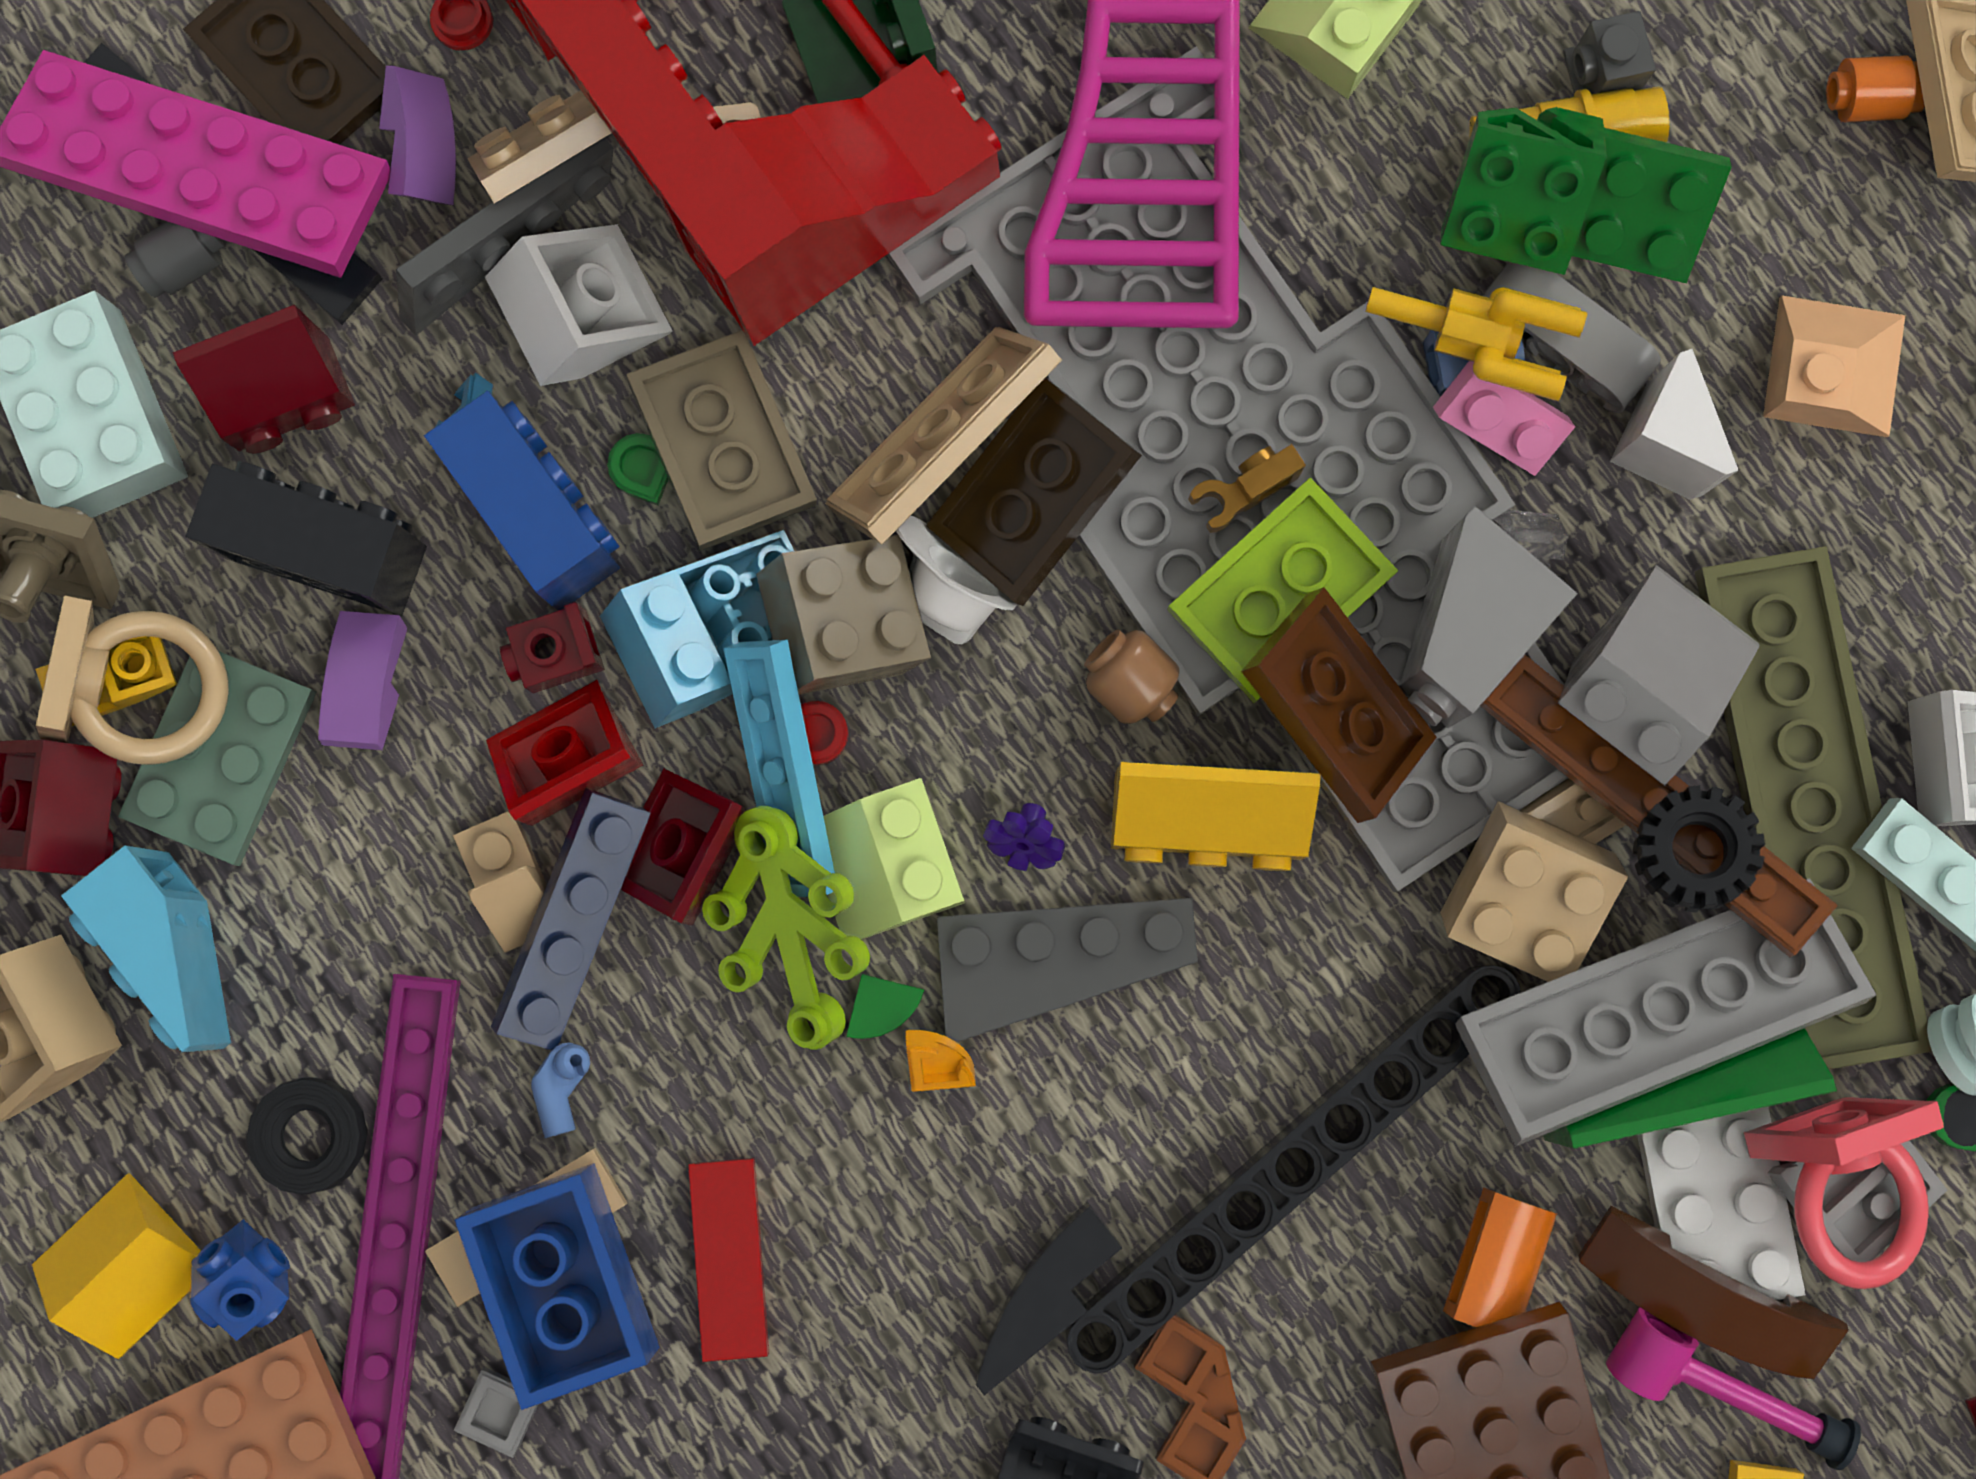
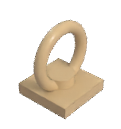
(79, 672)

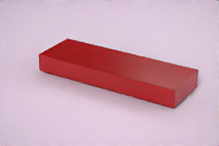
(728, 1259)

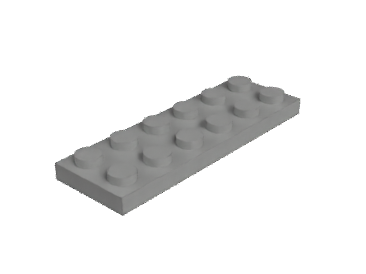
(1653, 1018)

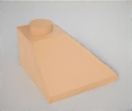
(1834, 366)

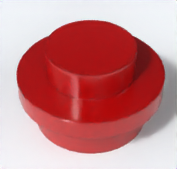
(461, 23)

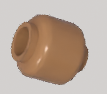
(1132, 676)

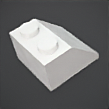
(576, 301)

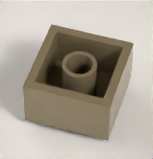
(845, 613)

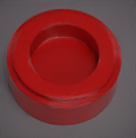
(825, 731)

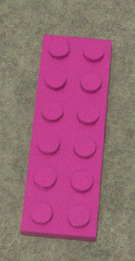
(192, 163)

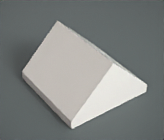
(1677, 433)
(1945, 756)

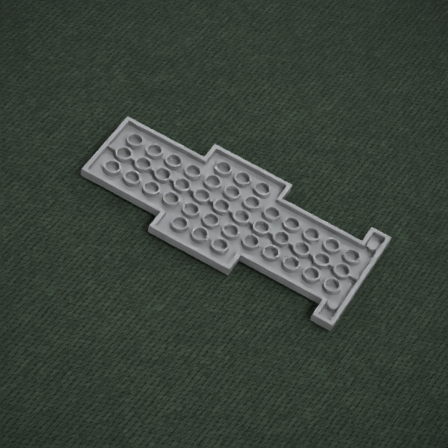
(1212, 400)

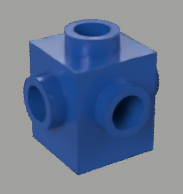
(239, 1281)

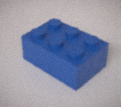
(526, 499)
(557, 1286)

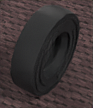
(268, 1126)

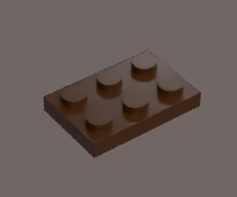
(1340, 705)

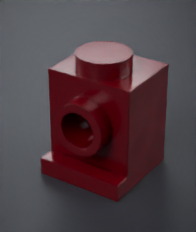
(573, 657)

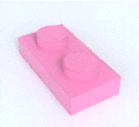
(1504, 419)

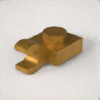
(1261, 478)

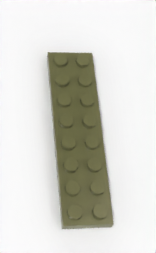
(1814, 783)

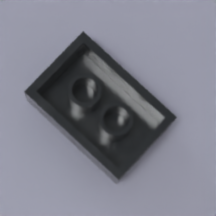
(307, 536)

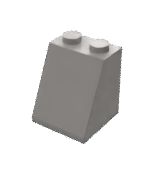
(1477, 619)
(1658, 674)

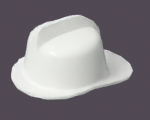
(947, 588)

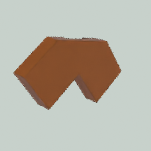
(1198, 1371)

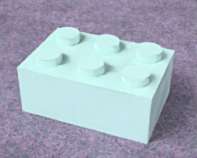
(84, 408)

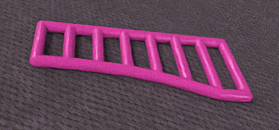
(1084, 128)

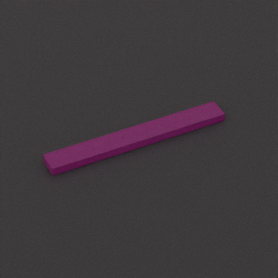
(398, 1215)

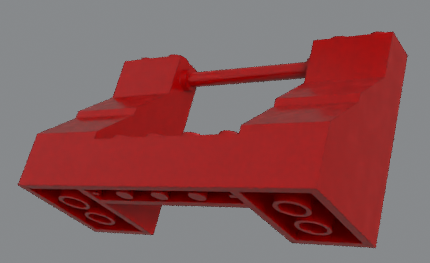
(780, 201)

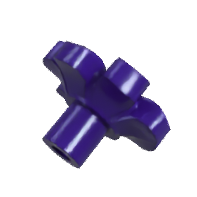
(1025, 839)

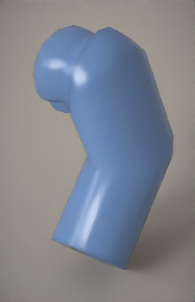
(554, 1084)

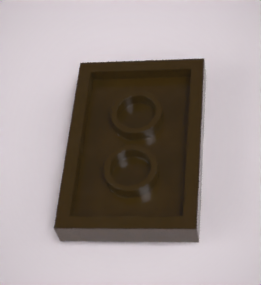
(293, 63)
(1033, 491)

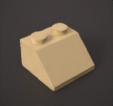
(47, 1025)

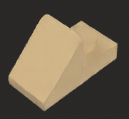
(503, 876)

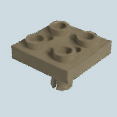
(51, 554)

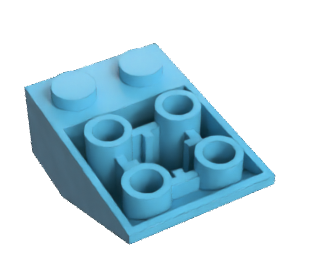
(679, 622)
(159, 943)

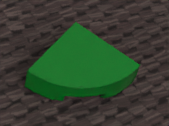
(881, 1007)

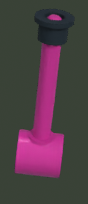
(1657, 1356)

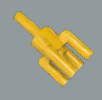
(1488, 332)

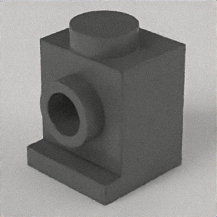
(1611, 55)

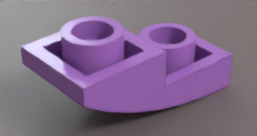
(424, 136)
(358, 678)

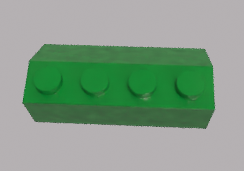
(1753, 1080)

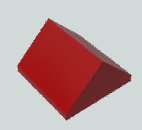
(559, 753)

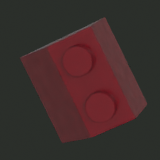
(266, 380)
(55, 806)

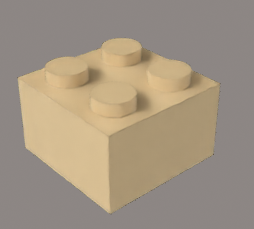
(1532, 894)

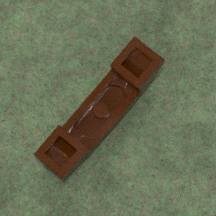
(1707, 1303)

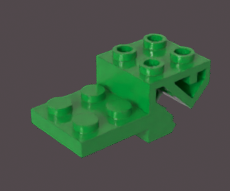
(1581, 191)

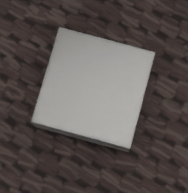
(494, 1414)

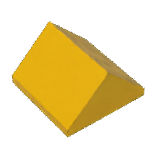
(116, 1270)

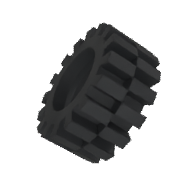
(1722, 816)

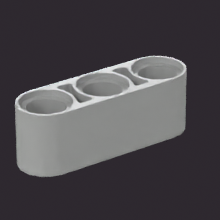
(1605, 357)

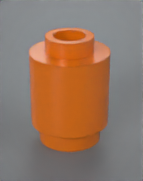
(1875, 89)

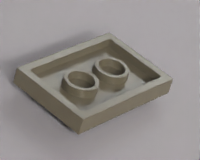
(721, 440)

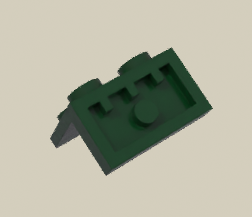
(833, 61)

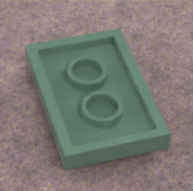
(223, 786)

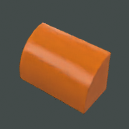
(1499, 1260)

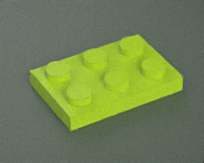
(1268, 573)

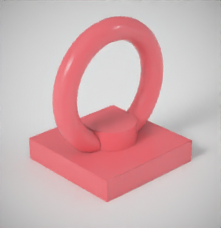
(1846, 1139)

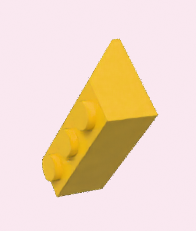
(1213, 814)

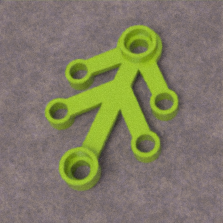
(788, 920)

